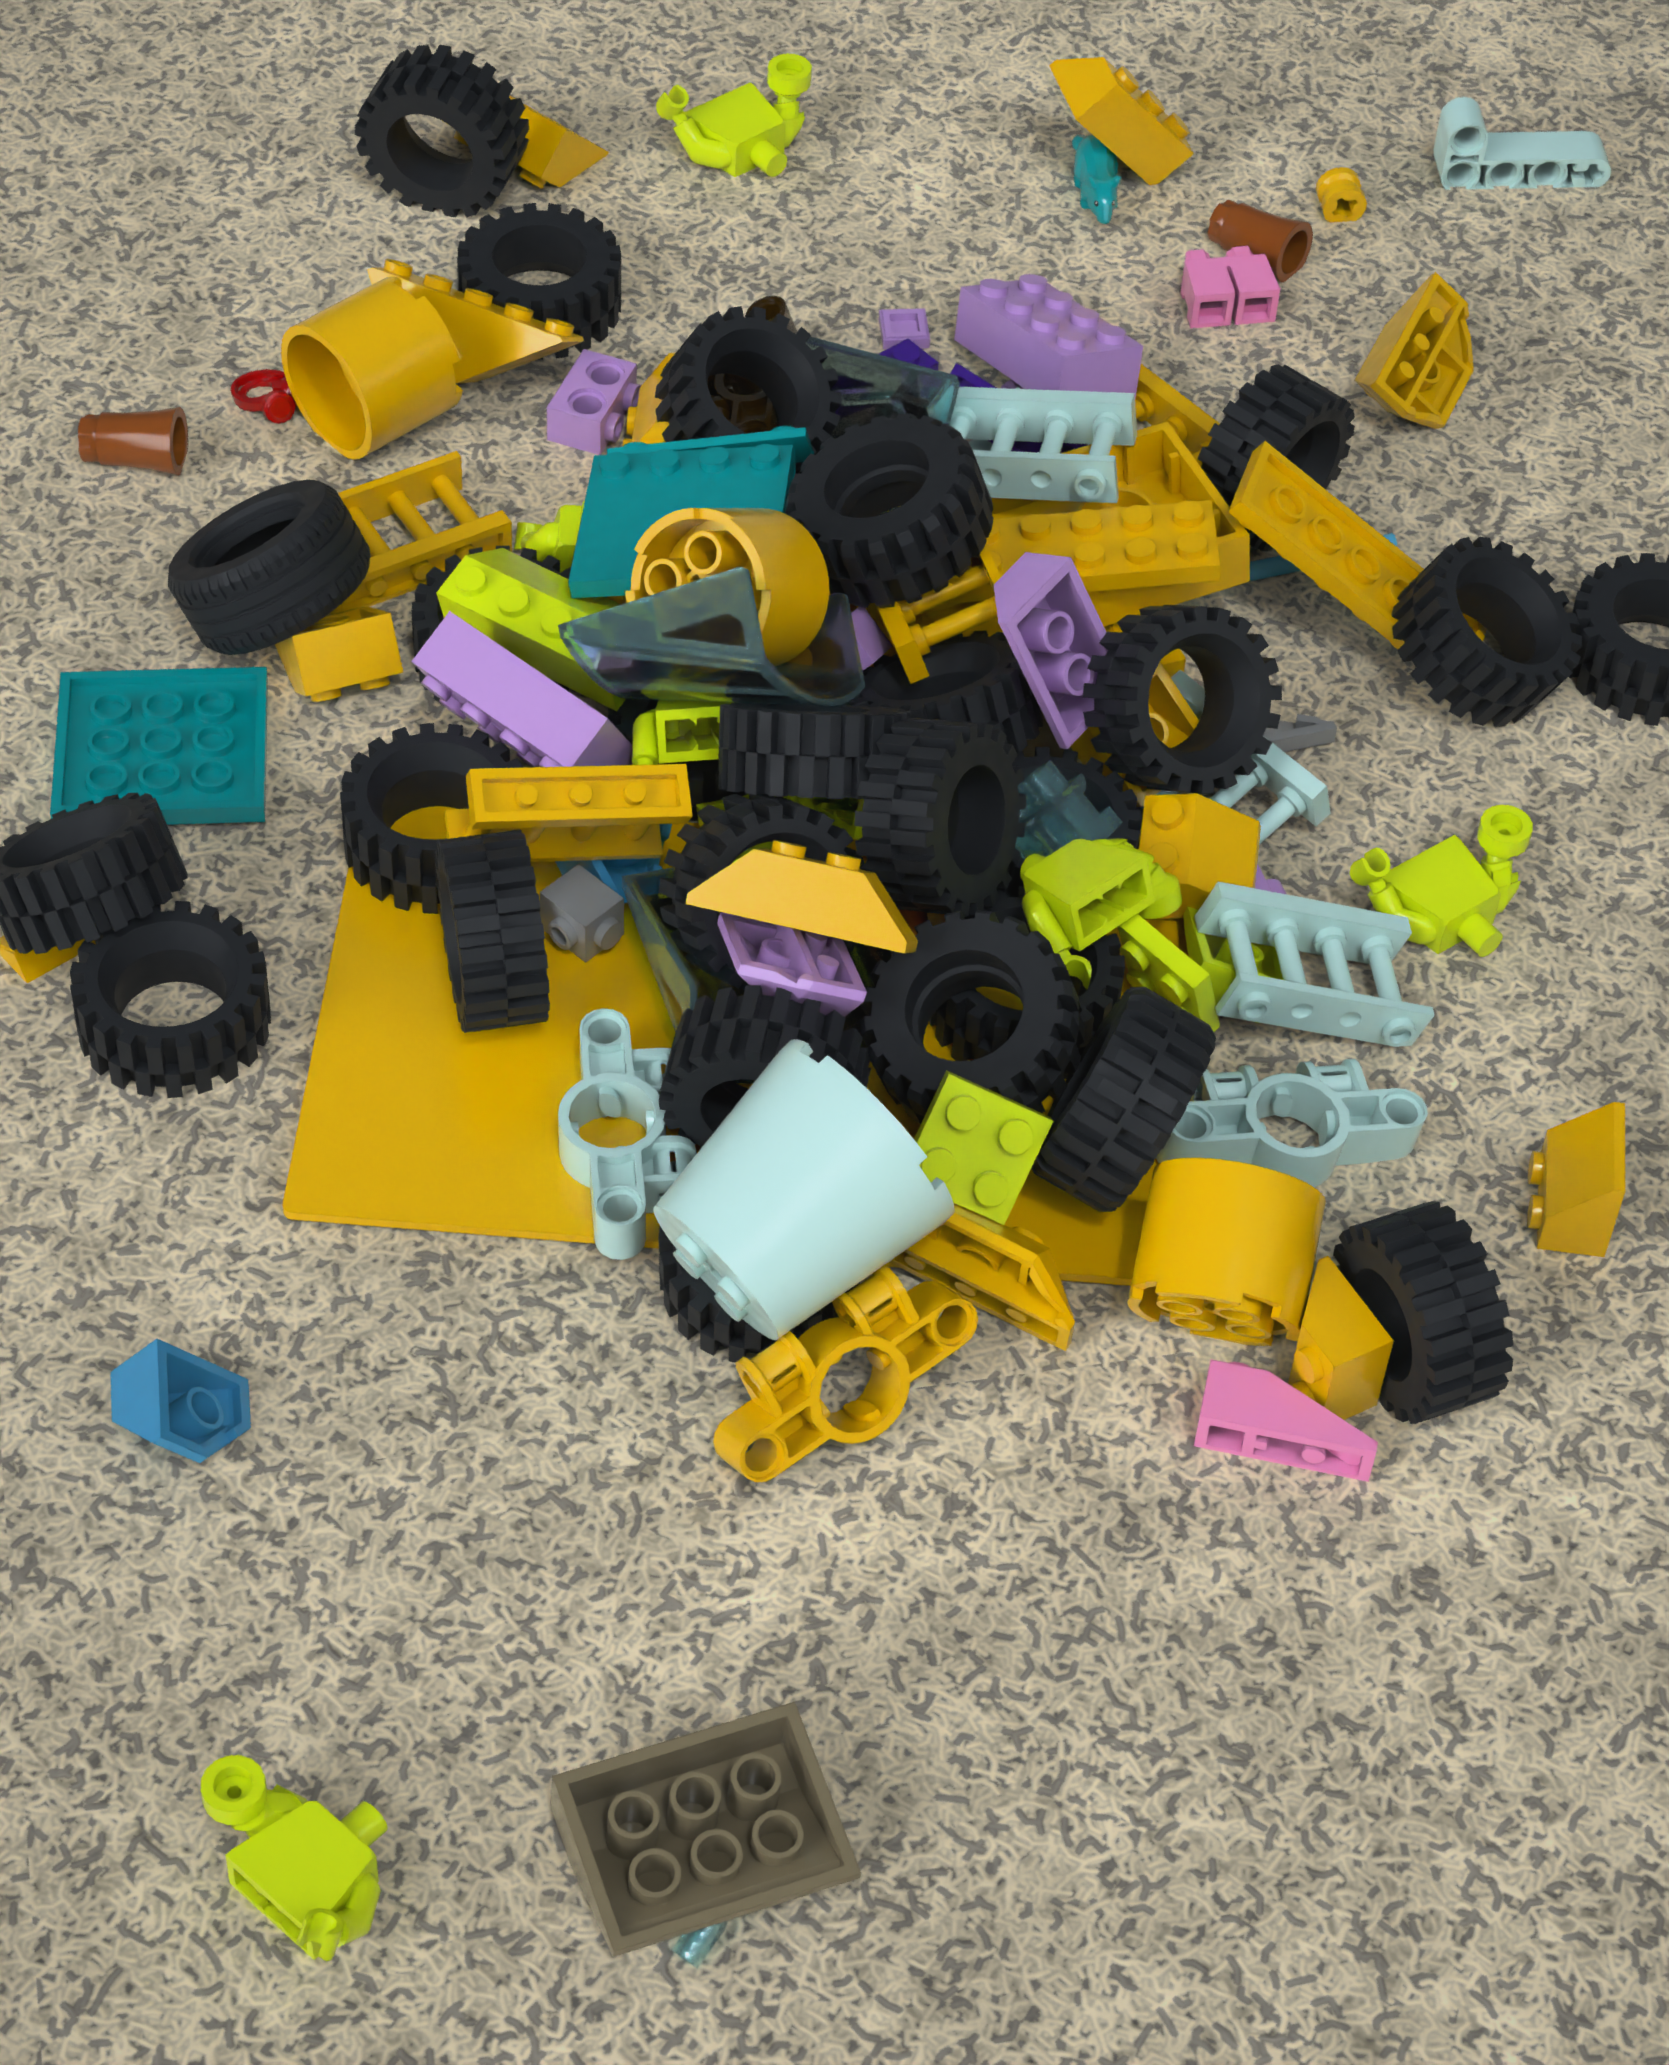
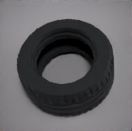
(269, 567)

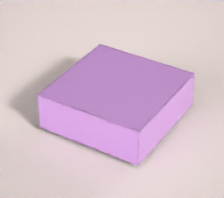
(902, 324)

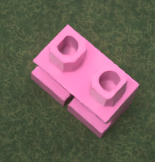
(1229, 288)

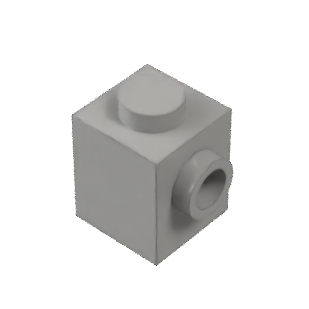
(582, 913)

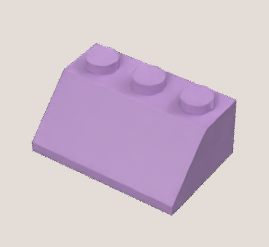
(1052, 637)

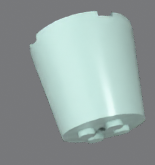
(799, 1194)

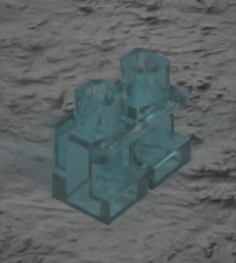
(1059, 813)

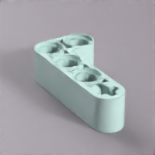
(1482, 160)

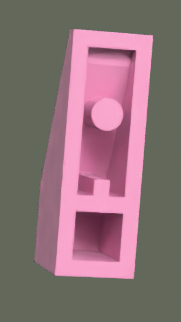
(1269, 1420)

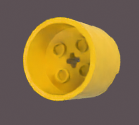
(371, 368)
(780, 553)
(1227, 1250)

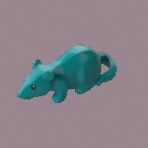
(1096, 176)

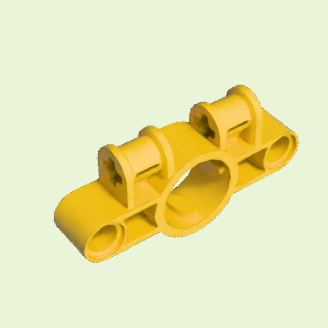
(787, 1377)

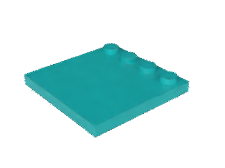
(639, 488)
(167, 733)

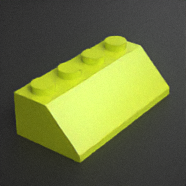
(521, 611)

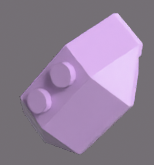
(793, 960)

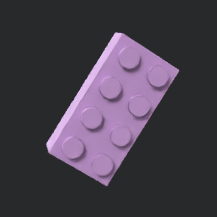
(1045, 337)
(516, 701)

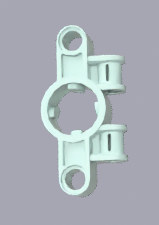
(1333, 1100)
(621, 1179)

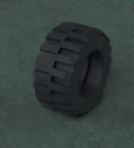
(880, 468)
(960, 958)
(1124, 1099)

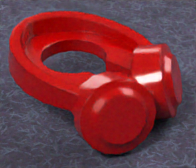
(276, 406)

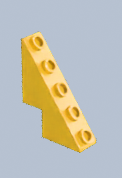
(484, 334)

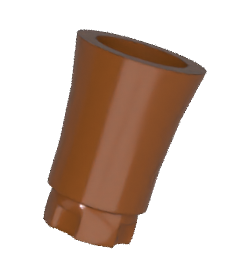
(1281, 239)
(136, 439)

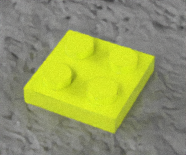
(1166, 970)
(980, 1145)

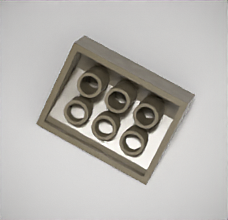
(701, 1829)

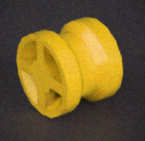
(1342, 184)

